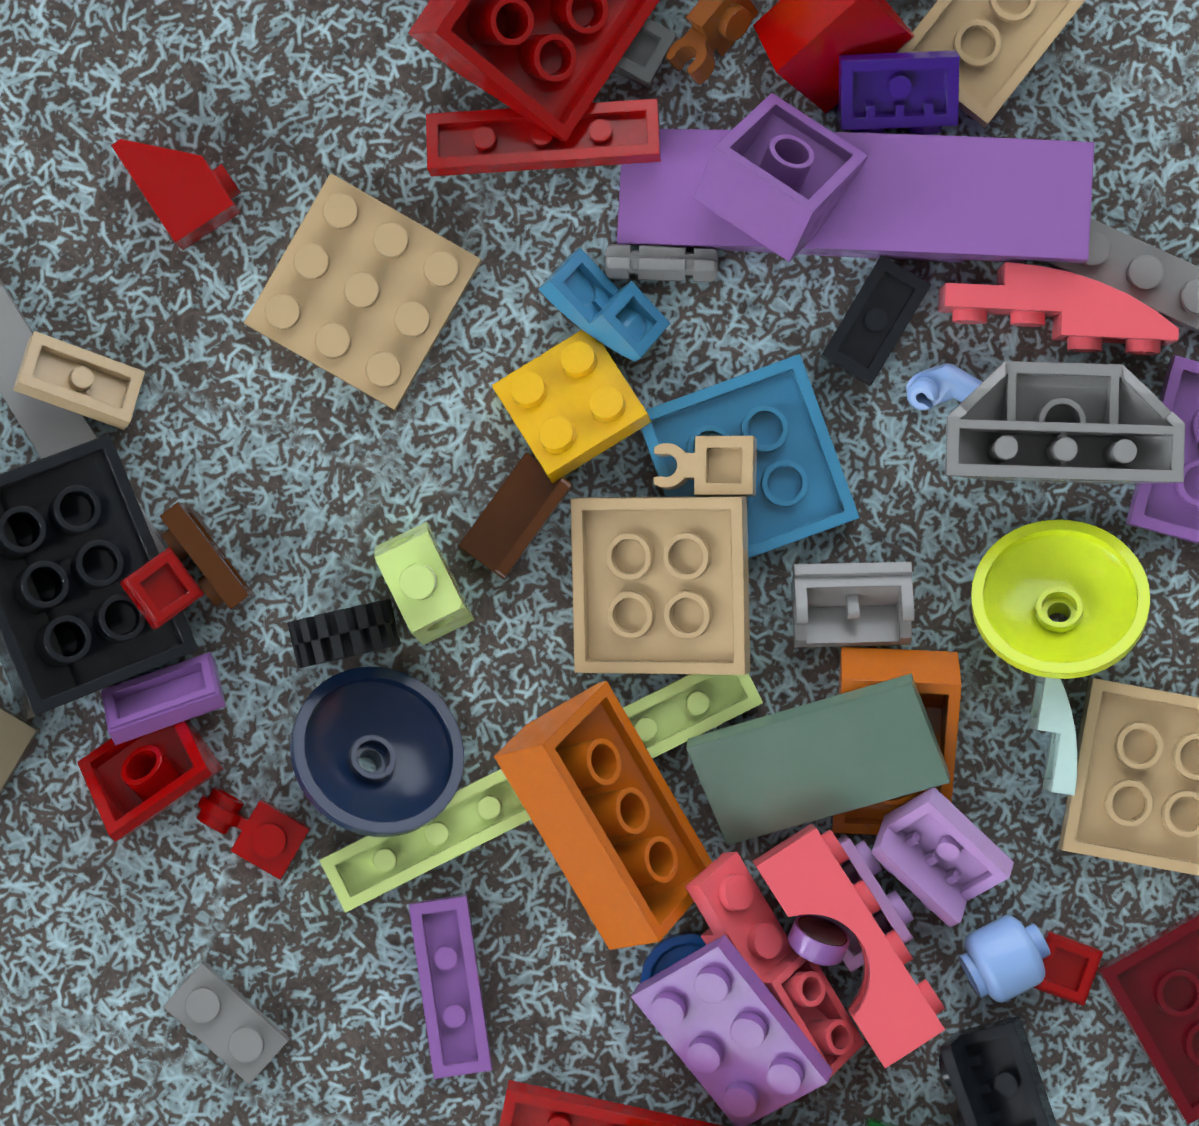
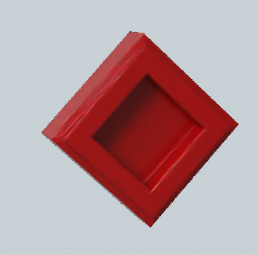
(161, 588)
(1069, 968)

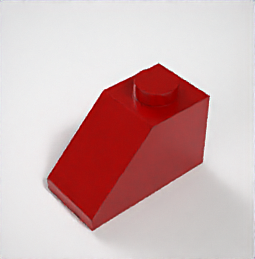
(181, 189)

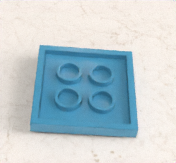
(796, 465)

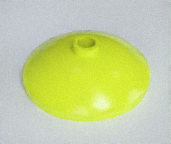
(1064, 571)

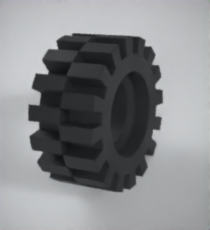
(344, 633)

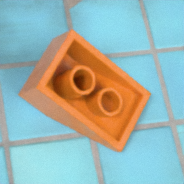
(940, 689)

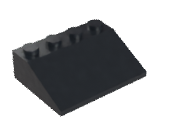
(63, 549)

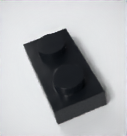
(875, 320)

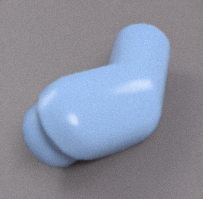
(940, 385)

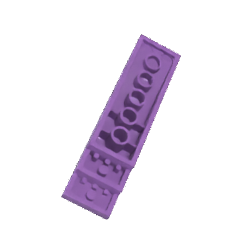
(908, 202)

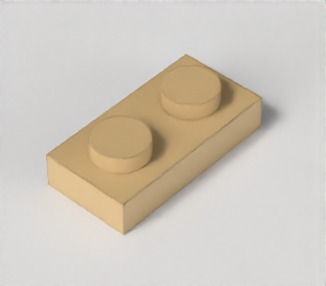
(79, 380)

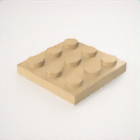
(363, 291)
(660, 585)
(1136, 778)

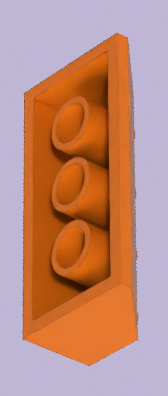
(606, 816)

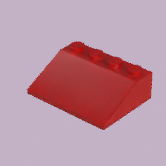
(534, 53)

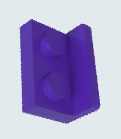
(898, 91)

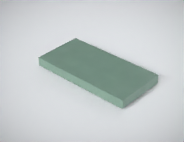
(819, 759)

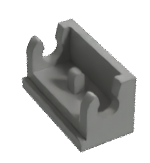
(852, 604)

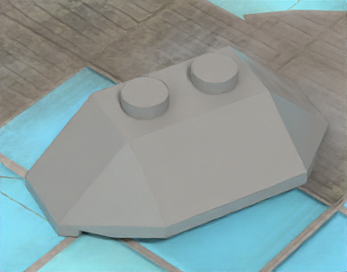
(1064, 427)

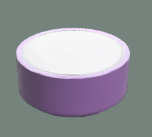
(818, 940)

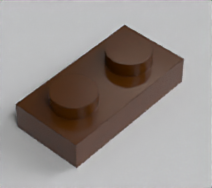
(189, 538)

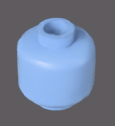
(1004, 958)

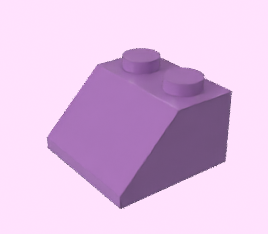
(778, 176)

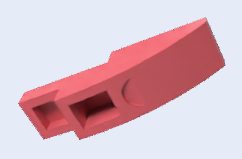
(1081, 309)
(739, 910)

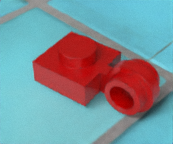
(266, 837)

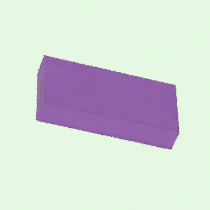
(163, 698)

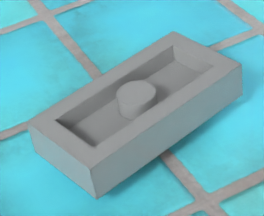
(226, 1022)

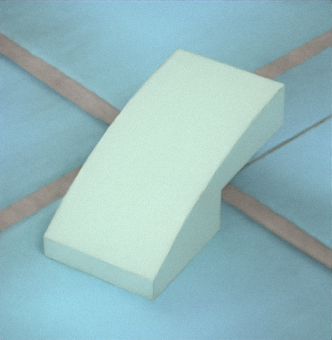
(1053, 714)

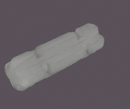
(661, 263)

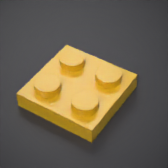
(571, 404)

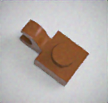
(713, 29)

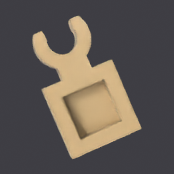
(718, 466)

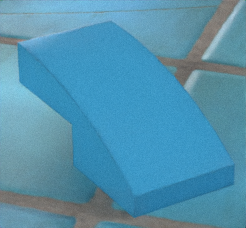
(613, 316)

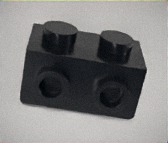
(995, 1076)

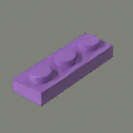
(450, 986)

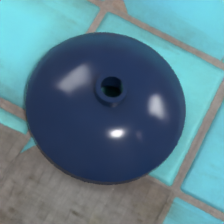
(398, 727)

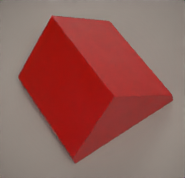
(810, 35)
(146, 775)

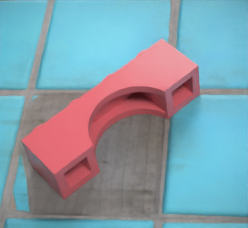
(889, 1005)

